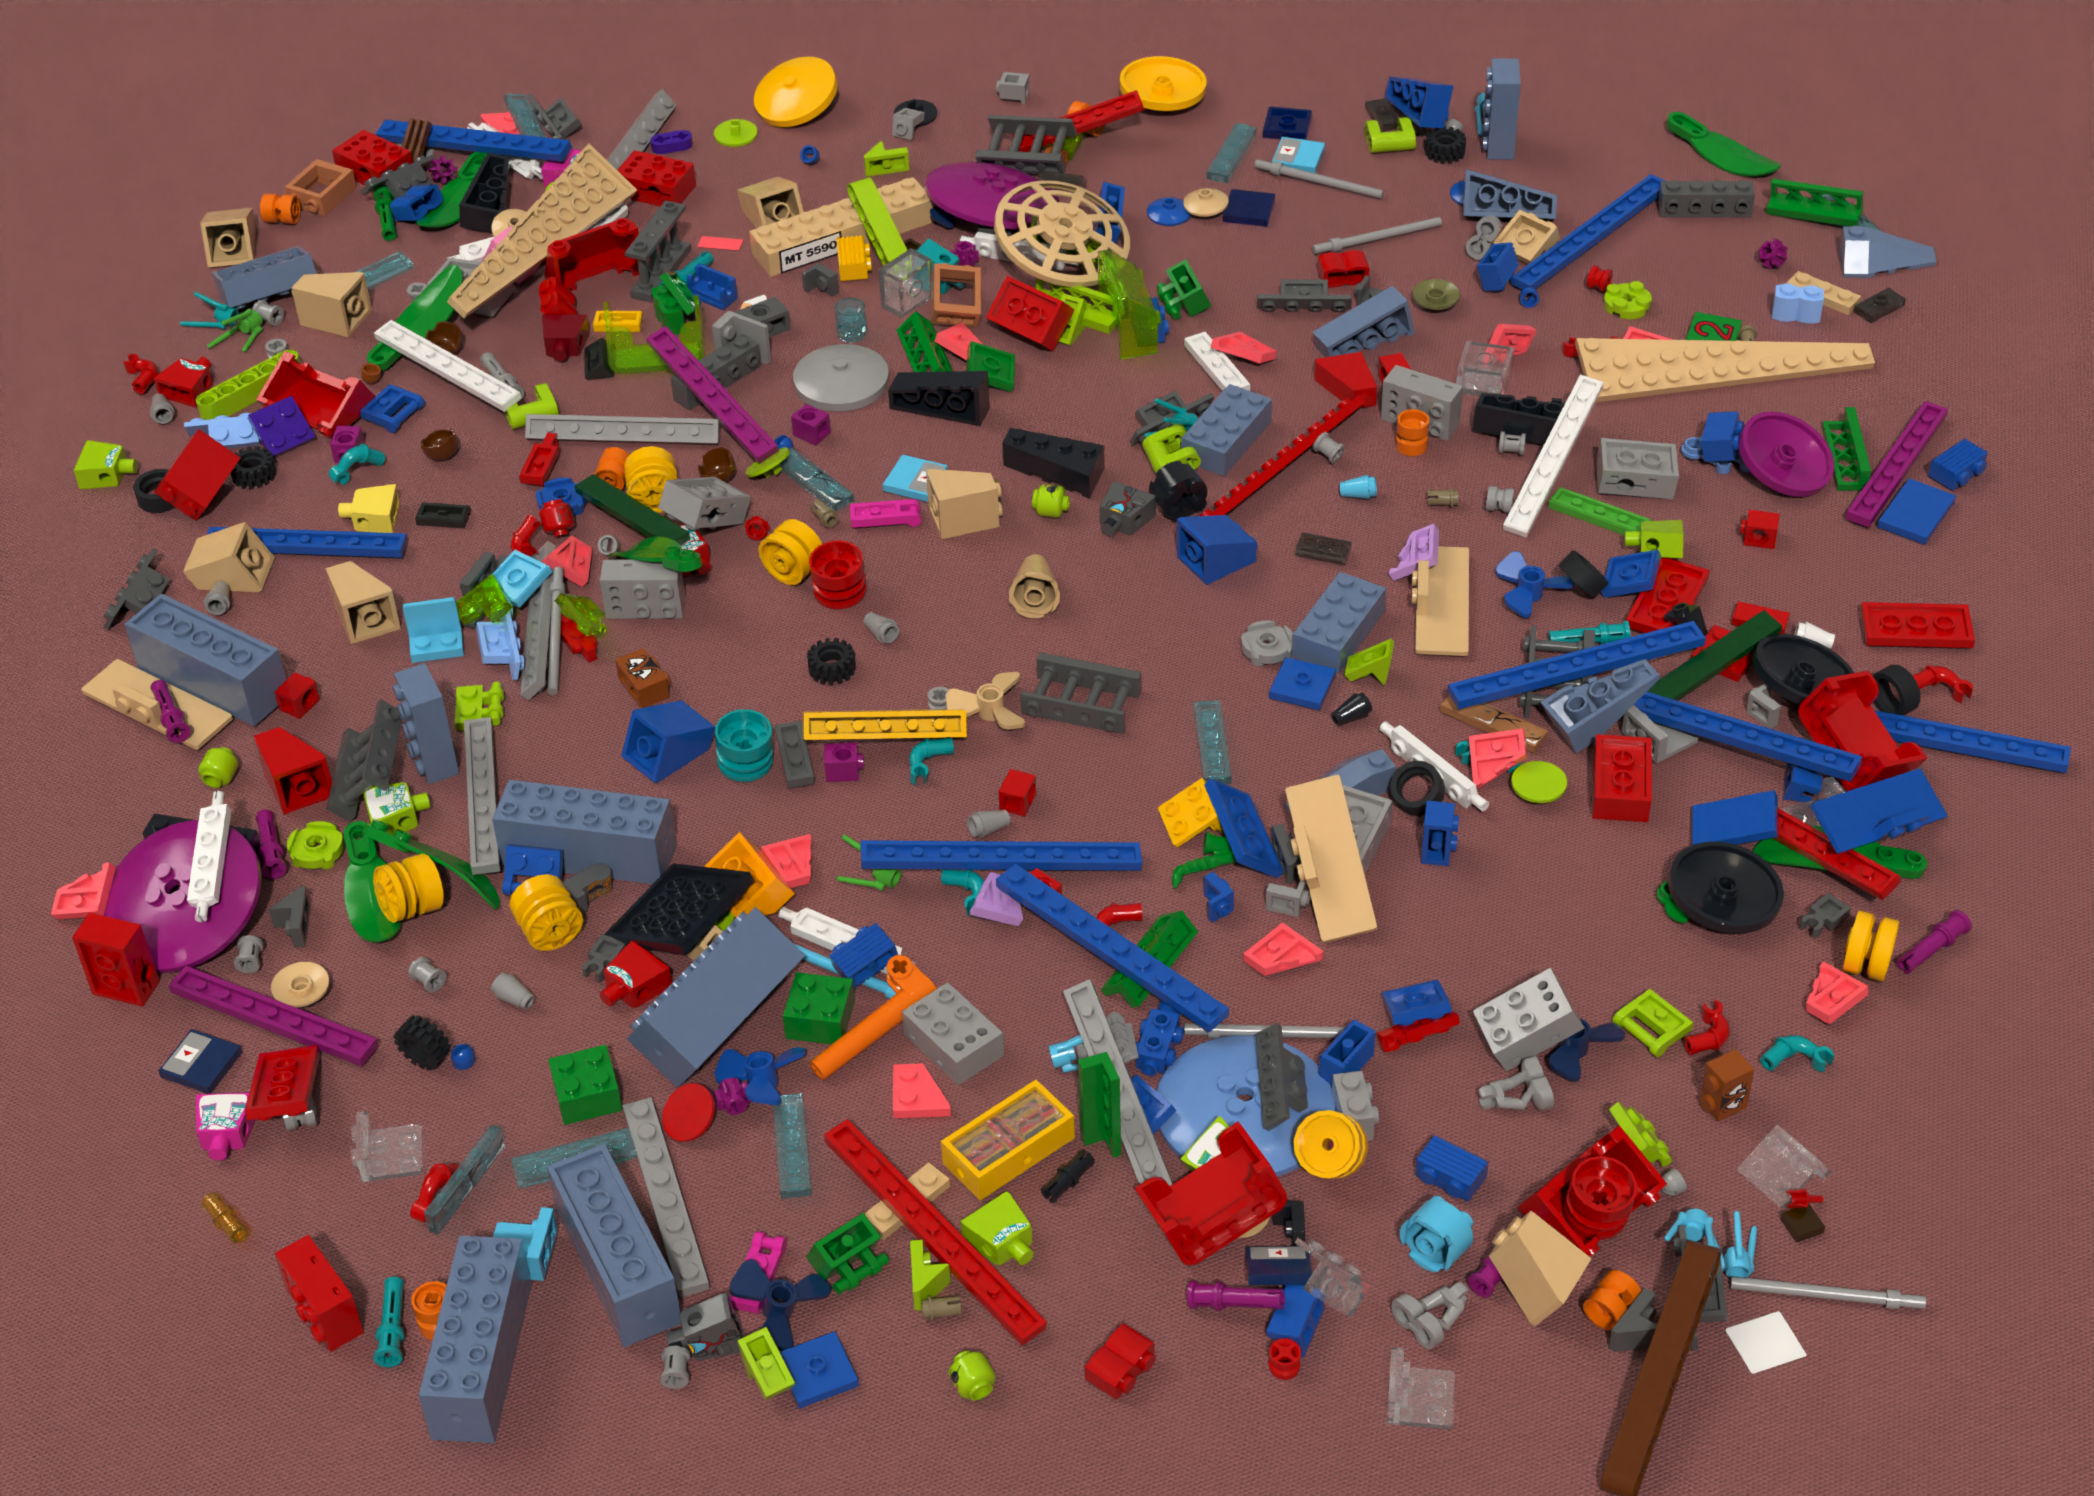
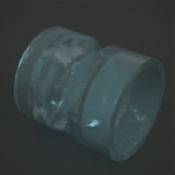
(850, 319)

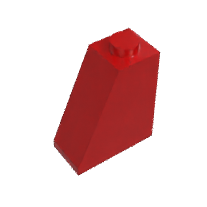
(1346, 377)

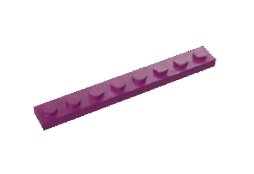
(712, 394)
(1896, 464)
(273, 1015)

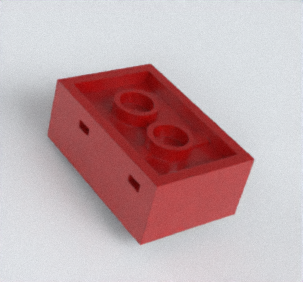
(370, 156)
(658, 178)
(1030, 313)
(1622, 778)
(116, 959)
(319, 1294)

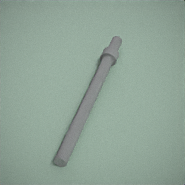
(1278, 168)
(1337, 244)
(556, 588)
(1253, 1030)
(1891, 1298)

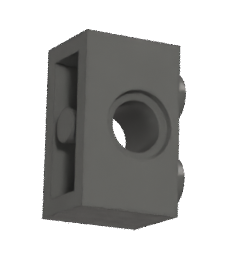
(771, 313)

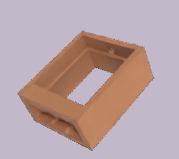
(337, 178)
(953, 313)

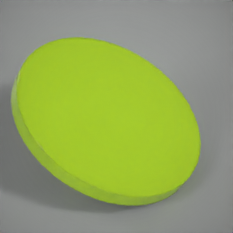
(735, 133)
(769, 465)
(1539, 782)

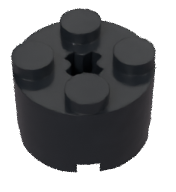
(1178, 490)

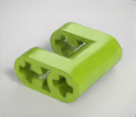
(1391, 141)
(544, 405)
(1159, 451)

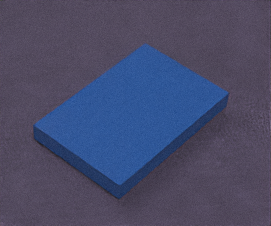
(1916, 511)
(1736, 819)

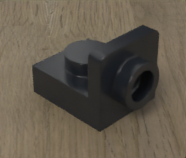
(1293, 1217)

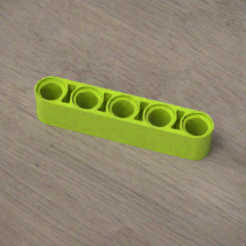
(876, 220)
(237, 391)

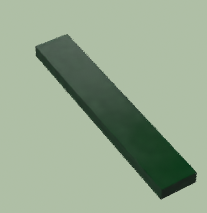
(629, 510)
(1716, 657)

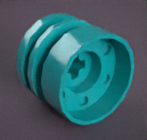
(744, 745)

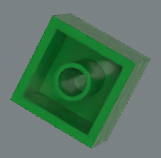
(818, 1008)
(585, 1084)

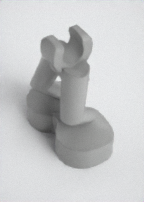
(1487, 230)
(1537, 1085)
(1427, 1327)

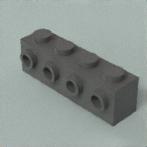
(1706, 198)
(725, 364)

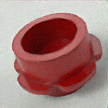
(753, 532)

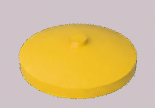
(1164, 82)
(795, 91)

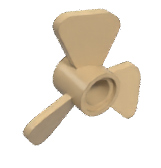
(988, 701)

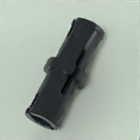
(1067, 1176)

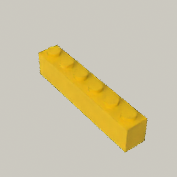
(883, 724)

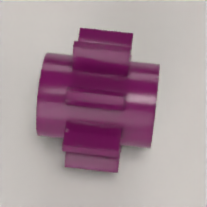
(449, 169)
(966, 253)
(1773, 253)
(732, 1096)

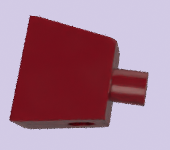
(565, 335)

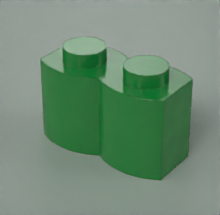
(667, 309)

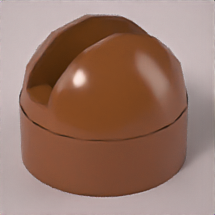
(370, 373)

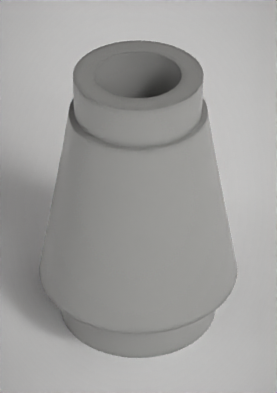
(161, 410)
(218, 599)
(881, 627)
(987, 822)
(511, 990)

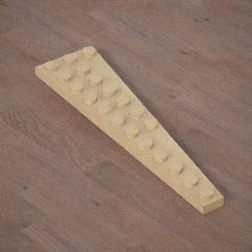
(570, 206)
(1671, 366)

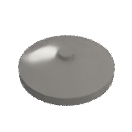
(841, 377)

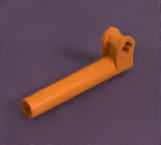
(908, 988)

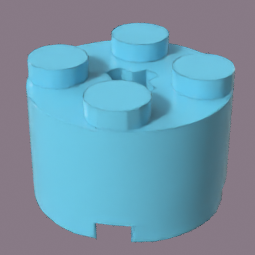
(1437, 1234)

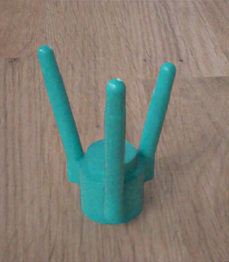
(221, 313)
(1182, 416)

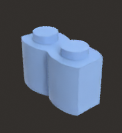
(1797, 303)

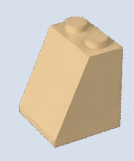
(770, 201)
(229, 236)
(332, 301)
(963, 501)
(231, 557)
(362, 602)
(1537, 1265)

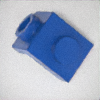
(1219, 896)

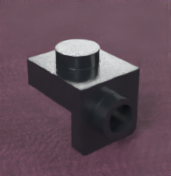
(1685, 613)

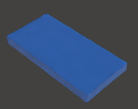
(1243, 828)

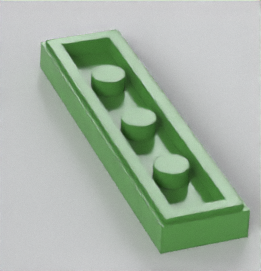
(1595, 511)

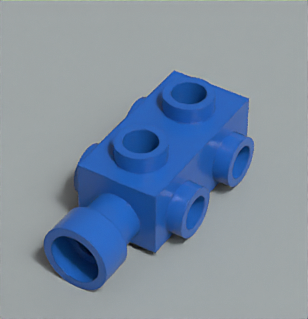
(1162, 1032)

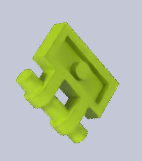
(471, 702)
(1641, 1133)

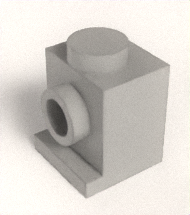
(1013, 86)

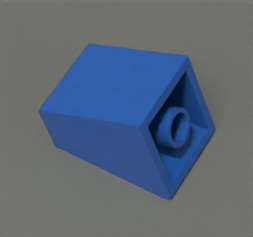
(1213, 546)
(665, 738)

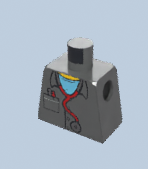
(1126, 509)
(709, 1329)

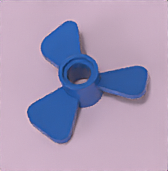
(1530, 583)
(759, 1071)

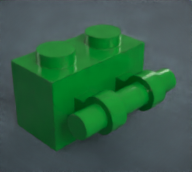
(1189, 290)
(843, 1248)

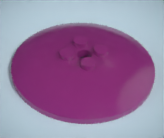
(976, 189)
(168, 920)

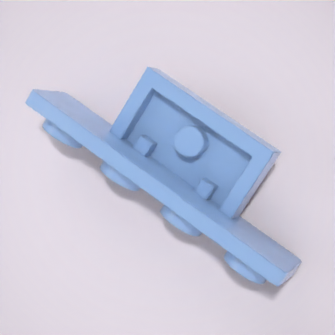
(229, 432)
(499, 643)

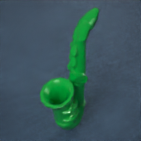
(1212, 845)

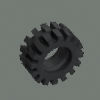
(1445, 145)
(253, 468)
(831, 671)
(422, 1042)

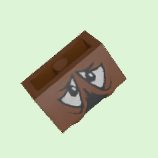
(642, 678)
(1726, 1085)

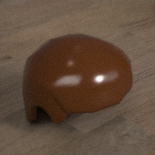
(446, 336)
(440, 444)
(717, 464)

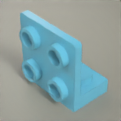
(433, 629)
(536, 1239)

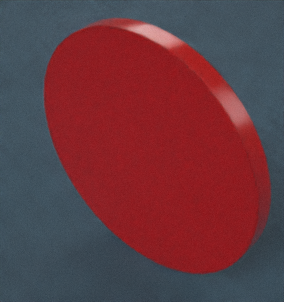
(688, 1112)

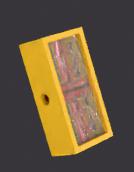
(1007, 1139)

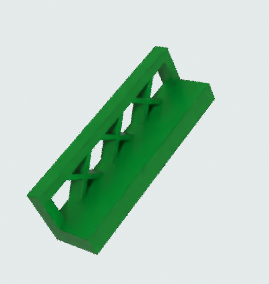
(1816, 207)
(924, 332)
(1854, 453)
(1164, 942)
(1099, 1102)

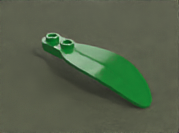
(1719, 149)
(453, 193)
(422, 313)
(662, 550)
(402, 841)
(1900, 861)
(359, 890)

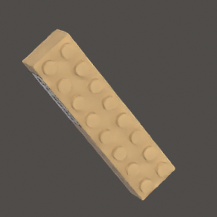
(813, 233)

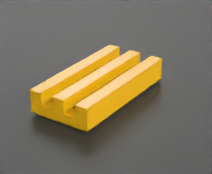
(628, 319)

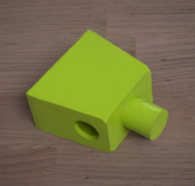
(1667, 536)

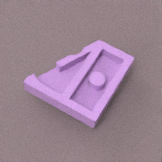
(1420, 546)
(995, 904)

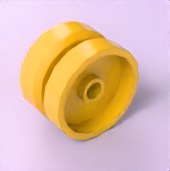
(788, 551)
(1866, 944)
(1348, 1150)

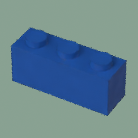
(1114, 196)

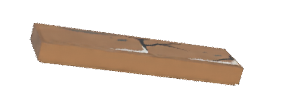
(1495, 720)

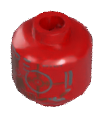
(556, 518)

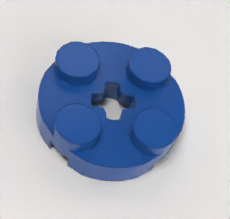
(561, 487)

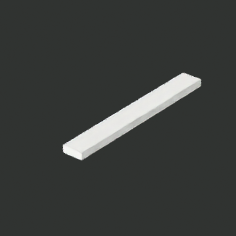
(448, 365)
(1553, 456)

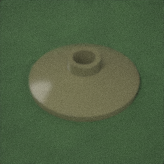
(1436, 294)

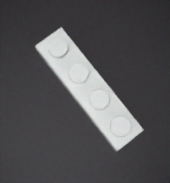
(1215, 362)

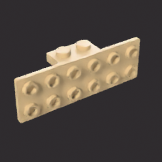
(1442, 603)
(129, 693)
(1330, 859)

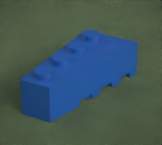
(1420, 100)

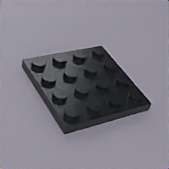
(680, 907)

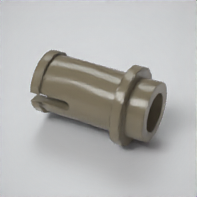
(1747, 333)
(1445, 497)
(827, 516)
(940, 1307)

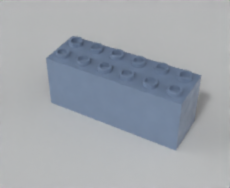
(206, 658)
(591, 826)
(714, 995)
(614, 1245)
(475, 1339)

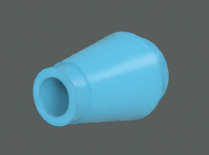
(1359, 487)

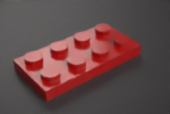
(1674, 584)
(1917, 625)
(282, 1083)

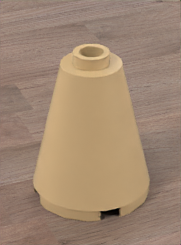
(1034, 588)

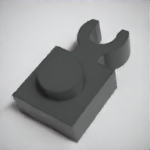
(1825, 912)
(601, 955)

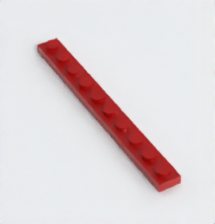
(1285, 456)
(936, 1232)

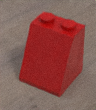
(197, 474)
(293, 770)

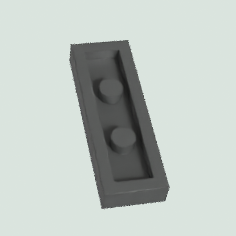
(794, 754)

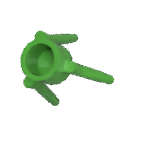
(248, 323)
(883, 877)

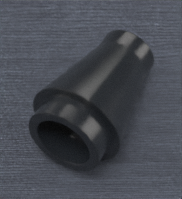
(1352, 709)

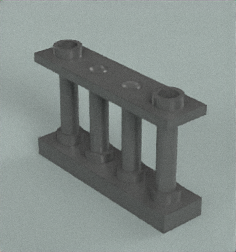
(1032, 161)
(645, 246)
(1532, 644)
(1086, 675)
(364, 761)

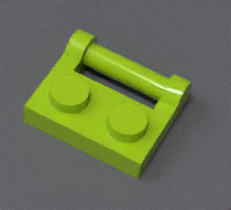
(1658, 1016)

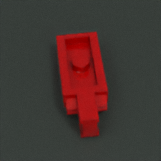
(540, 461)
(576, 640)
(1400, 1035)

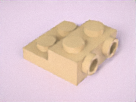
(1529, 235)

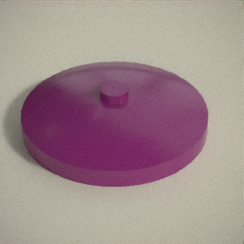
(1786, 454)

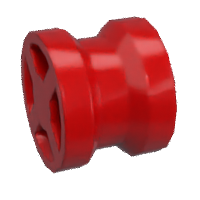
(1599, 278)
(1284, 1350)

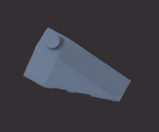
(1871, 251)
(1599, 704)
(1364, 772)

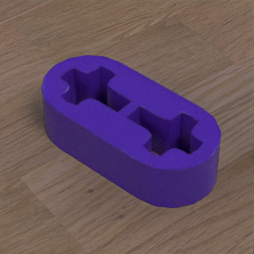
(671, 142)

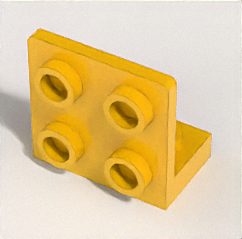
(1189, 814)

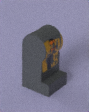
(589, 884)

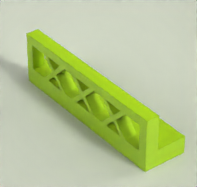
(1094, 315)

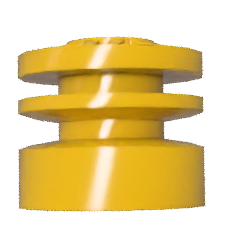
(647, 473)
(408, 887)
(546, 912)

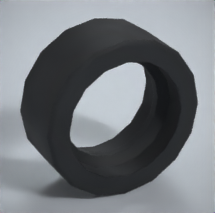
(146, 483)
(1583, 574)
(1905, 686)
(1411, 770)

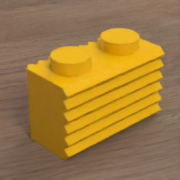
(853, 258)

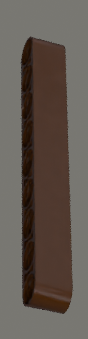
(1661, 1370)

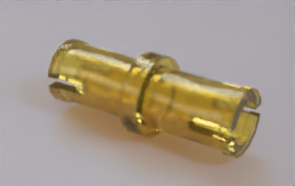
(224, 1217)

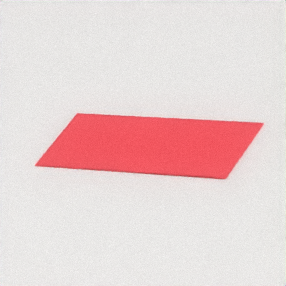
(720, 243)

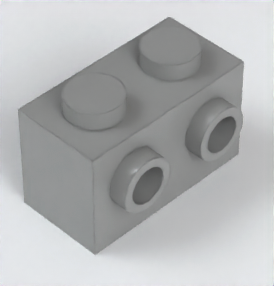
(1353, 1098)

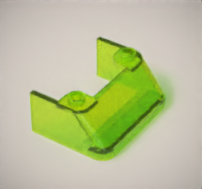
(1132, 303)
(628, 358)

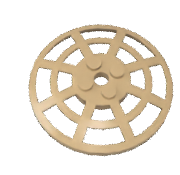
(1058, 235)

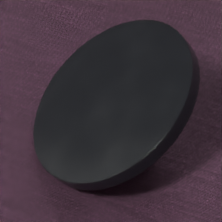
(920, 105)

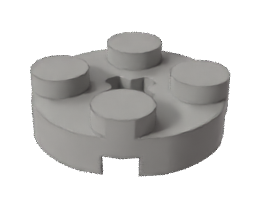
(1262, 653)

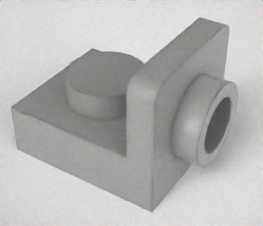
(905, 121)
(1763, 707)
(1286, 899)

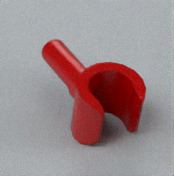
(1801, 1198)

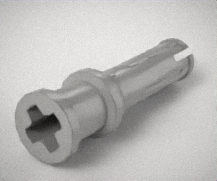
(497, 371)

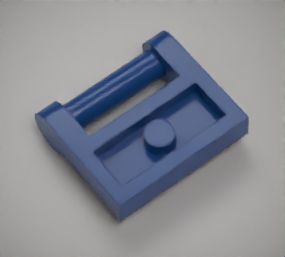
(387, 403)
(530, 862)

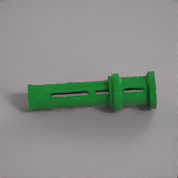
(382, 207)

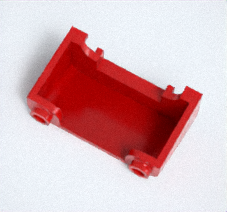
(592, 253)
(320, 397)
(1843, 718)
(1550, 1198)
(1216, 1199)

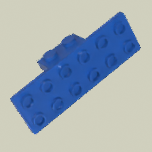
(1878, 811)

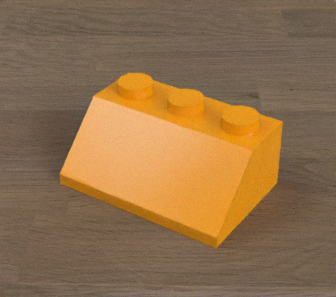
(767, 891)

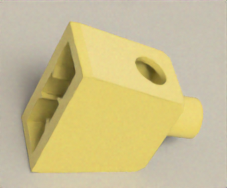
(373, 509)

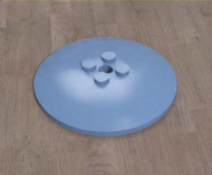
(1207, 1085)

